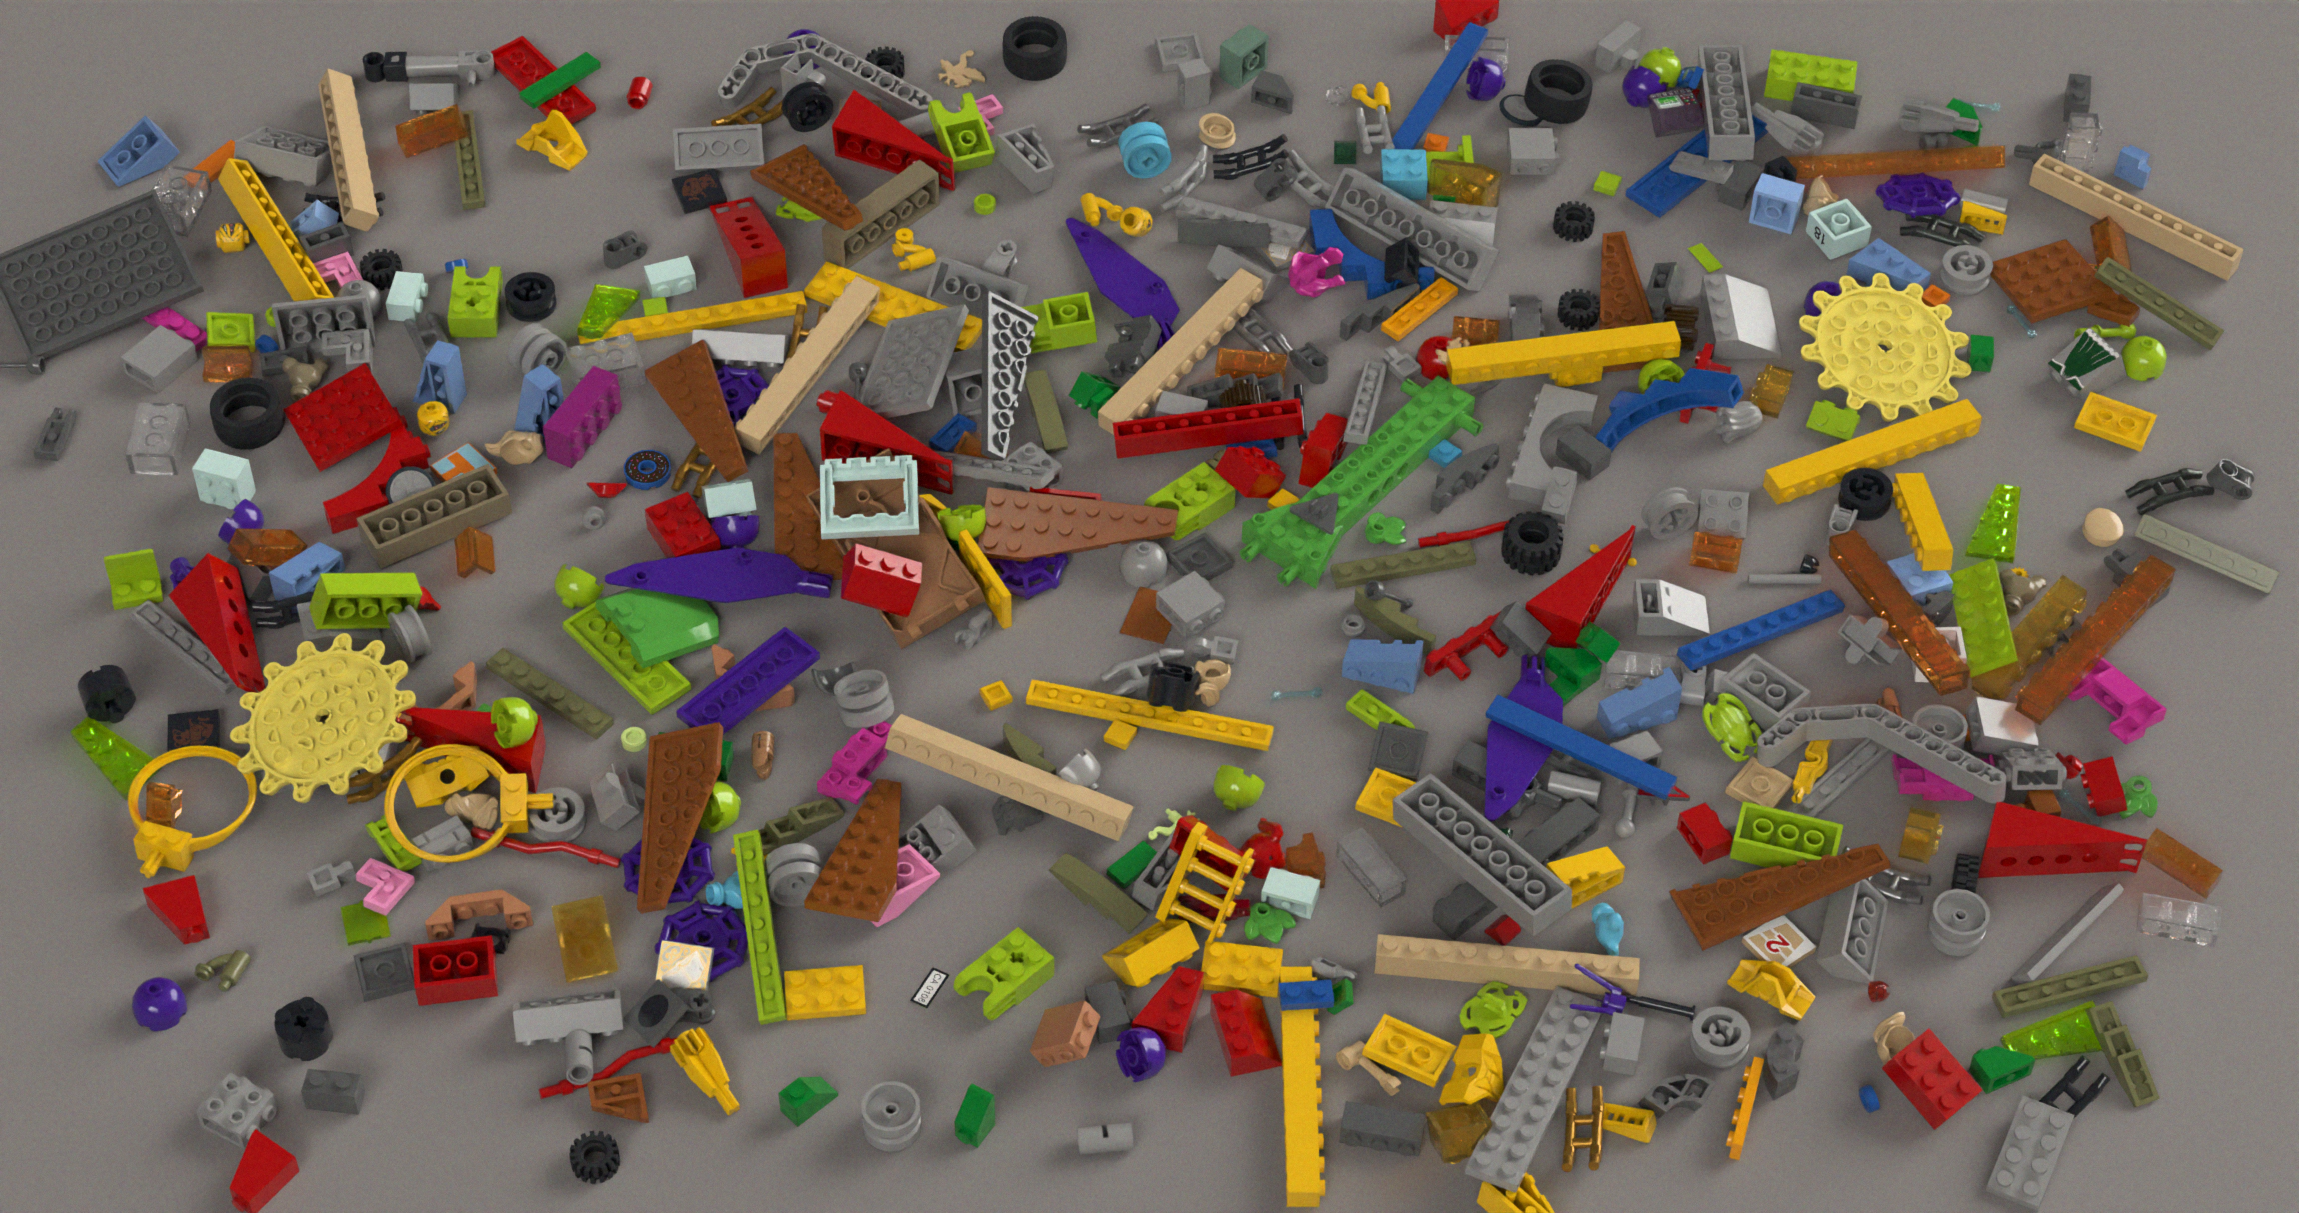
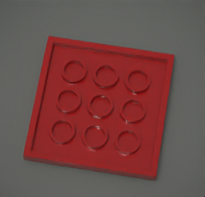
(342, 417)

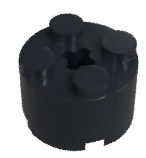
(1172, 686)
(106, 694)
(303, 1029)

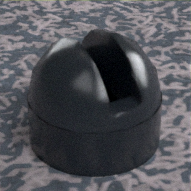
(1807, 565)

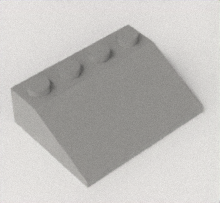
(286, 155)
(1738, 318)
(305, 321)

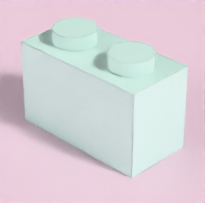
(670, 277)
(406, 296)
(1291, 892)

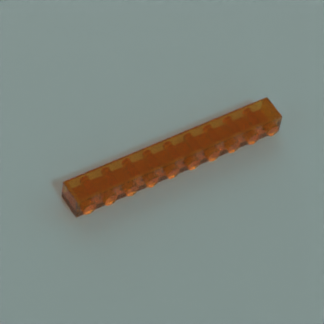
(1898, 161)
(1905, 619)
(2094, 639)

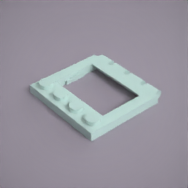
(857, 524)

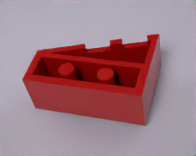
(1322, 449)
(1173, 1008)

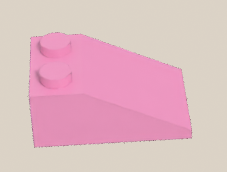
(913, 879)

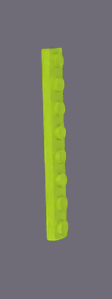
(759, 927)

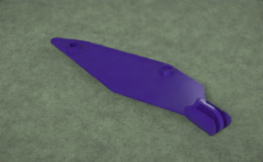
(1125, 279)
(724, 576)
(1511, 756)

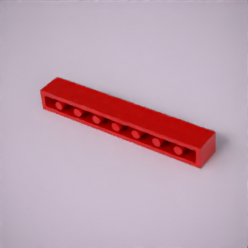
(1208, 428)

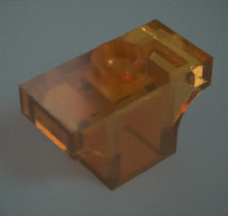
(1475, 330)
(163, 804)
(1307, 859)

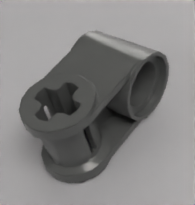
(1274, 180)
(622, 250)
(1311, 362)
(2231, 477)
(694, 1001)

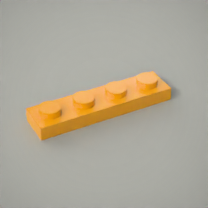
(1419, 309)
(1742, 1116)

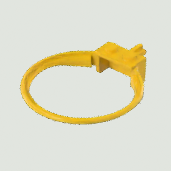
(513, 800)
(169, 846)

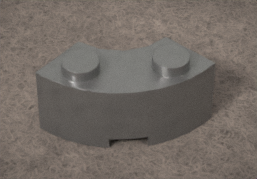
(1525, 317)
(1780, 1069)
(1677, 1091)

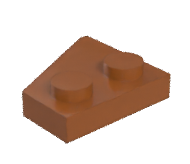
(2116, 309)
(620, 1097)

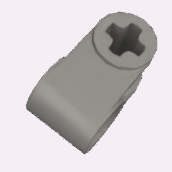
(1002, 259)
(1840, 521)
(1693, 686)

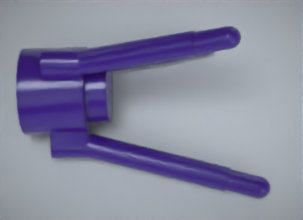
(180, 568)
(1610, 1002)

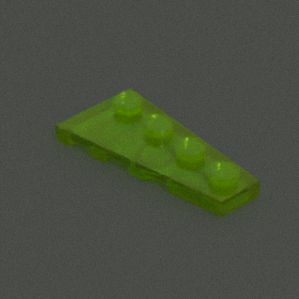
(604, 309)
(1997, 527)
(111, 754)
(2056, 1036)

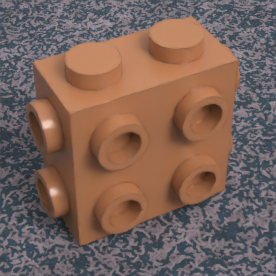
(1065, 1033)

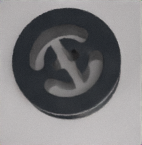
(802, 99)
(530, 296)
(1866, 485)

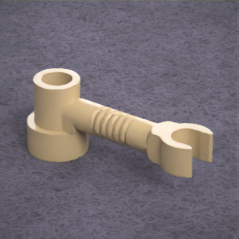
(1352, 1056)

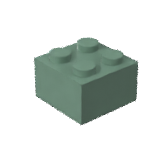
(1243, 56)

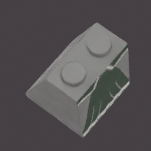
(2087, 366)

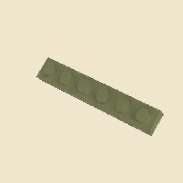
(469, 167)
(2159, 303)
(2207, 553)
(1403, 564)
(549, 693)
(2069, 986)

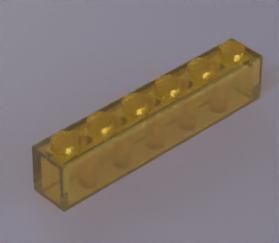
(2033, 635)

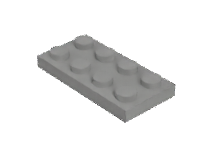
(718, 148)
(2030, 1153)

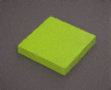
(230, 329)

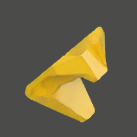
(556, 128)
(426, 783)
(1773, 983)
(1486, 1082)

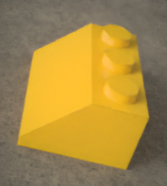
(1152, 952)

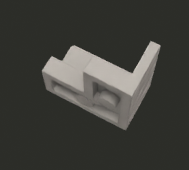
(353, 343)

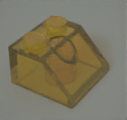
(1457, 1130)

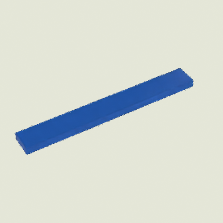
(1440, 87)
(1581, 747)

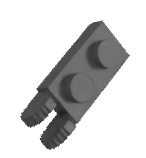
(55, 435)

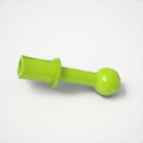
(2123, 331)

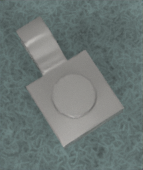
(1401, 365)
(978, 628)
(1221, 649)
(327, 878)
(1329, 970)

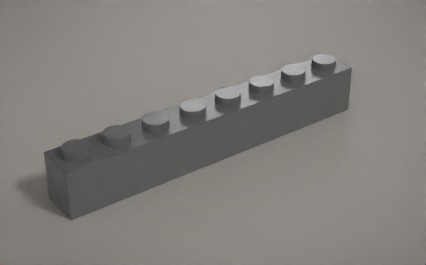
(1546, 844)

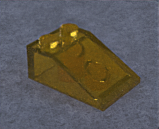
(1466, 181)
(584, 938)

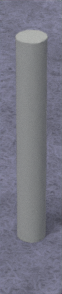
(1784, 578)

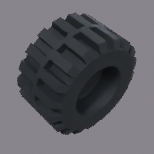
(1533, 529)

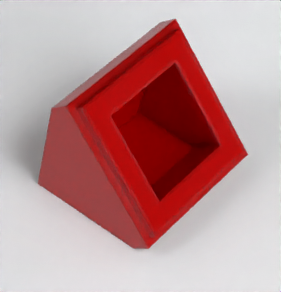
(1503, 930)

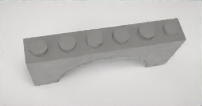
(1554, 411)

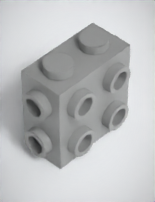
(1532, 151)
(1034, 456)
(1190, 604)
(2032, 769)
(237, 1109)

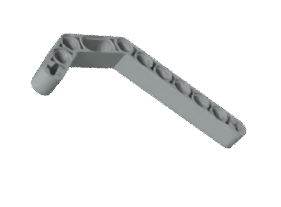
(915, 103)
(1888, 730)

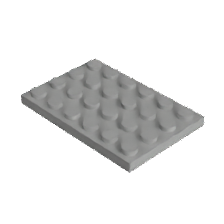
(912, 362)

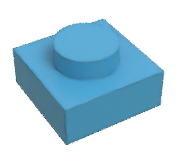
(1444, 453)

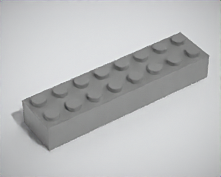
(1726, 103)
(1395, 217)
(1482, 854)

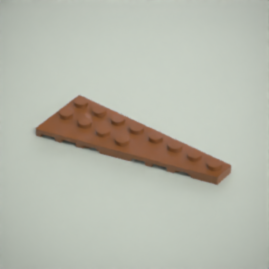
(806, 183)
(1621, 292)
(695, 396)
(1742, 903)

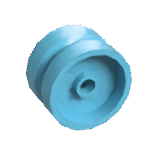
(1144, 150)

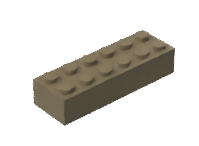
(883, 212)
(434, 515)

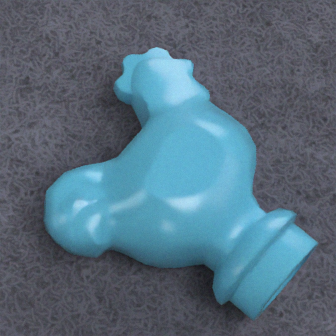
(727, 892)
(1608, 927)

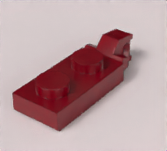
(1241, 909)

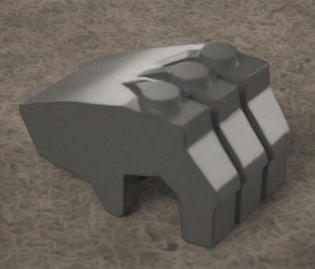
(1938, 606)
(1013, 813)

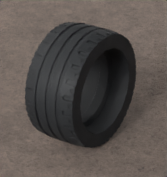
(1034, 31)
(1557, 107)
(248, 433)

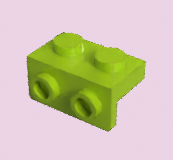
(1833, 421)

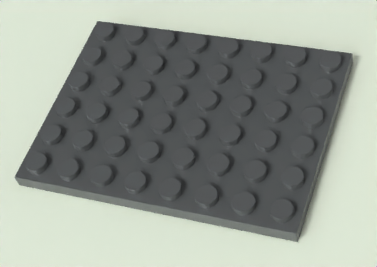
(95, 276)

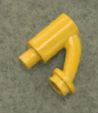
(1380, 92)
(1091, 209)
(920, 258)

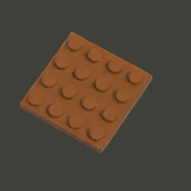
(2049, 281)

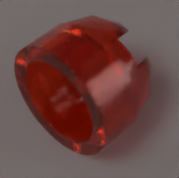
(1877, 991)

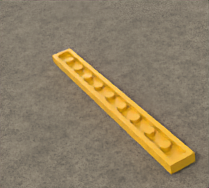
(706, 317)
(1144, 715)

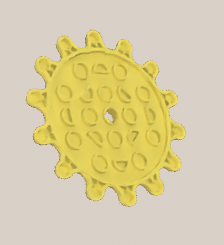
(1918, 344)
(286, 716)

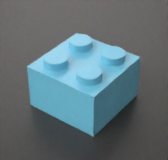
(1405, 172)

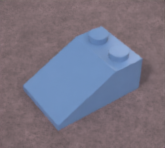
(138, 153)

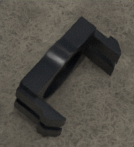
(504, 936)

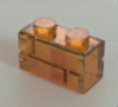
(1715, 552)

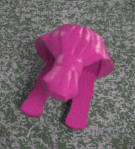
(1309, 271)

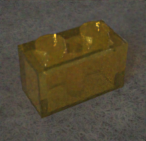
(1771, 390)
(1920, 835)

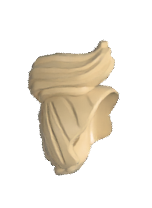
(1818, 195)
(517, 447)
(1212, 679)
(474, 808)
(1892, 1036)

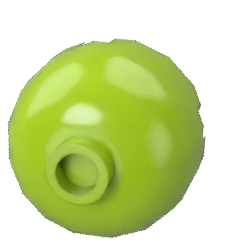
(1664, 64)
(2144, 358)
(1658, 369)
(965, 517)
(576, 587)
(514, 721)
(1236, 788)
(721, 808)

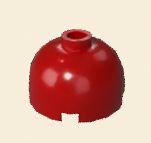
(1429, 359)

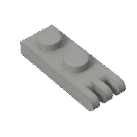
(1701, 167)

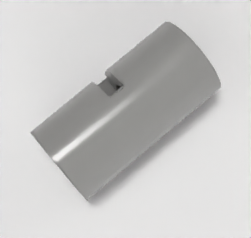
(1988, 201)
(1574, 786)
(579, 1057)
(1105, 1138)

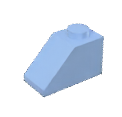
(313, 218)

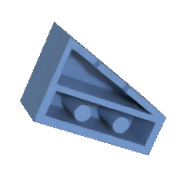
(1885, 259)
(442, 377)
(538, 400)
(303, 571)
(1384, 665)
(1642, 707)

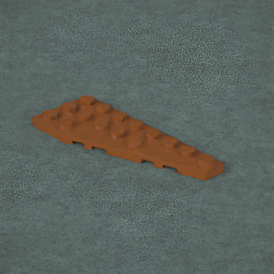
(795, 524)
(1042, 525)
(678, 787)
(864, 865)

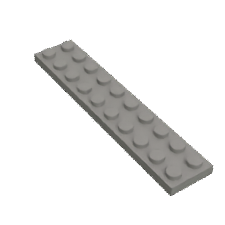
(1534, 1091)

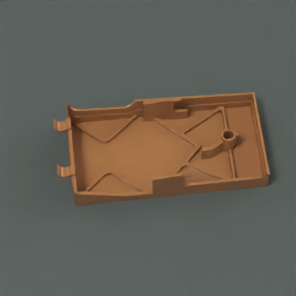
(945, 582)

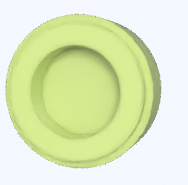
(633, 739)

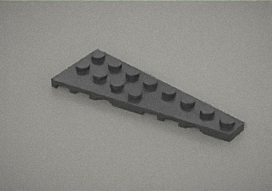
(1005, 347)

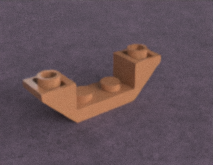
(724, 660)
(466, 691)
(441, 923)

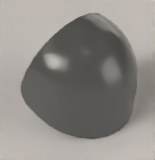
(826, 679)

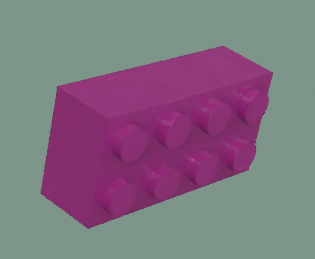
(582, 417)

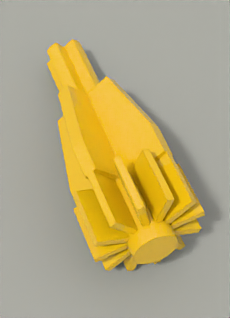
(704, 1066)

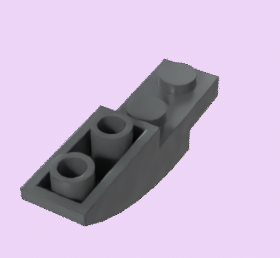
(1463, 472)

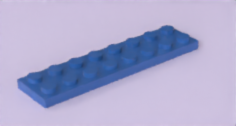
(1664, 189)

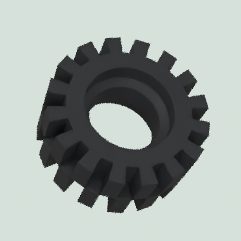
(887, 57)
(1574, 230)
(380, 260)
(1578, 300)
(1965, 872)
(592, 1144)

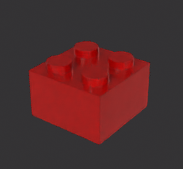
(1250, 472)

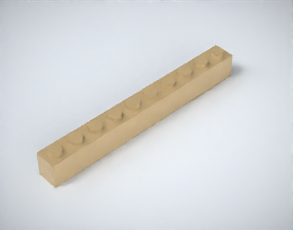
(348, 150)
(2136, 217)
(1183, 350)
(806, 365)
(1009, 777)
(1503, 964)

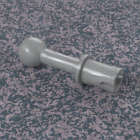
(1625, 826)

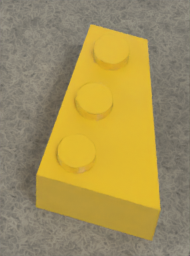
(1589, 873)
(1525, 1200)

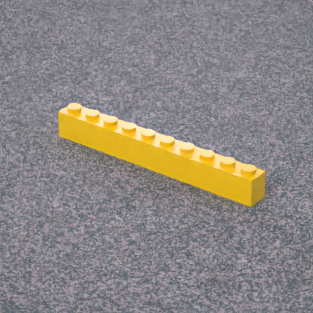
(272, 232)
(1563, 353)
(1872, 451)
(1301, 1099)

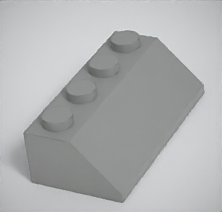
(959, 284)
(744, 346)
(1853, 932)
(558, 1016)

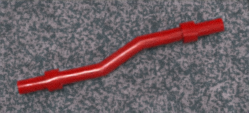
(1443, 538)
(593, 855)
(564, 1087)

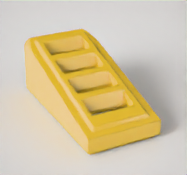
(1972, 212)
(1643, 1120)

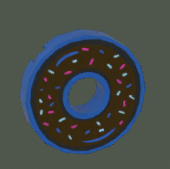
(647, 459)

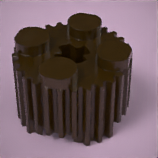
(1685, 322)
(1242, 394)

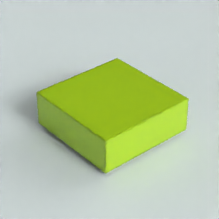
(1607, 183)
(654, 306)

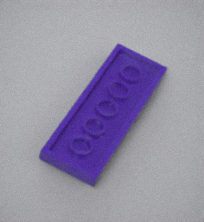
(750, 682)

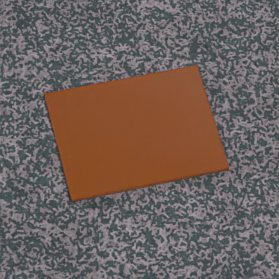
(1145, 620)

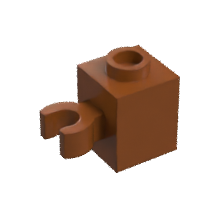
(2041, 801)

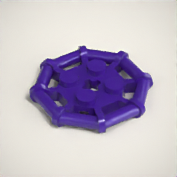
(1917, 194)
(742, 388)
(1026, 573)
(705, 873)
(714, 928)

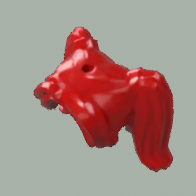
(1265, 845)

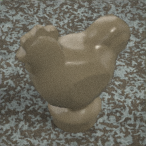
(304, 376)
(2019, 590)

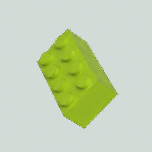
(1789, 68)
(362, 599)
(1781, 837)

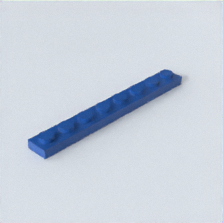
(1760, 630)

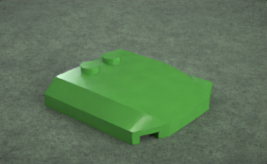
(660, 623)

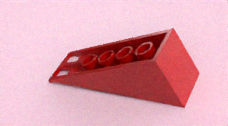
(878, 140)
(751, 248)
(859, 432)
(1581, 593)
(217, 610)
(476, 729)
(2044, 844)

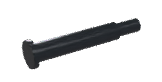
(1662, 1006)

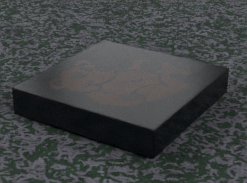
(699, 191)
(193, 729)

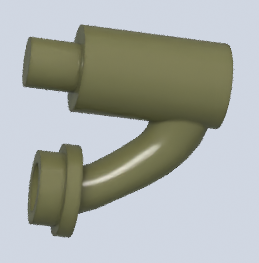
(235, 966)

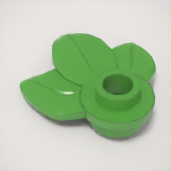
(1384, 529)
(2139, 799)
(1269, 924)

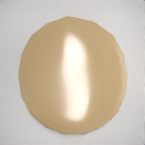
(1217, 131)
(2102, 527)

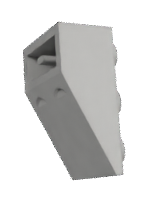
(1668, 610)
(939, 840)

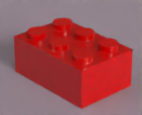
(681, 527)
(455, 970)
(1931, 1078)

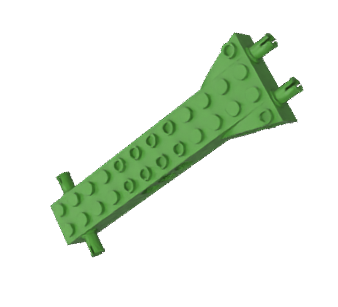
(1361, 480)

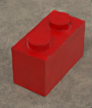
(2104, 787)
(1704, 833)

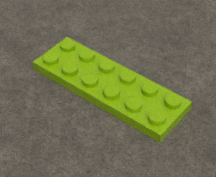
(1983, 617)
(650, 686)

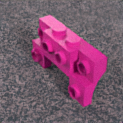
(2121, 698)
(855, 764)
(1918, 780)

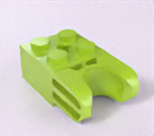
(962, 134)
(475, 304)
(1063, 323)
(1199, 498)
(1008, 972)

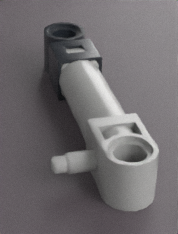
(397, 66)

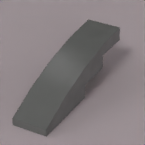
(1224, 233)
(1376, 311)
(1213, 388)

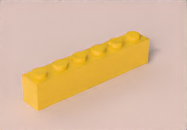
(1922, 522)

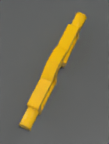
(1809, 771)

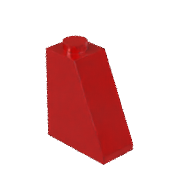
(179, 908)
(261, 1173)

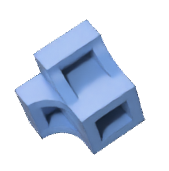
(2133, 166)

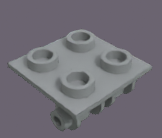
(1723, 513)

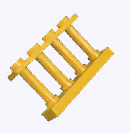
(1189, 863)

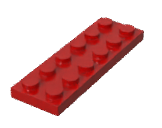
(526, 65)

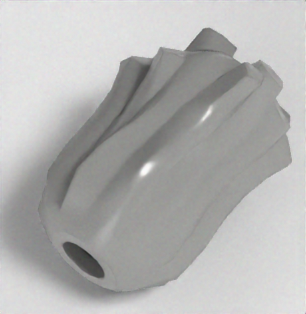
(1737, 421)

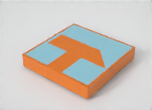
(459, 462)

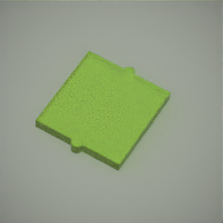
(363, 924)

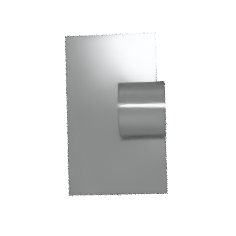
(1619, 48)
(793, 74)
(1869, 640)
(615, 797)

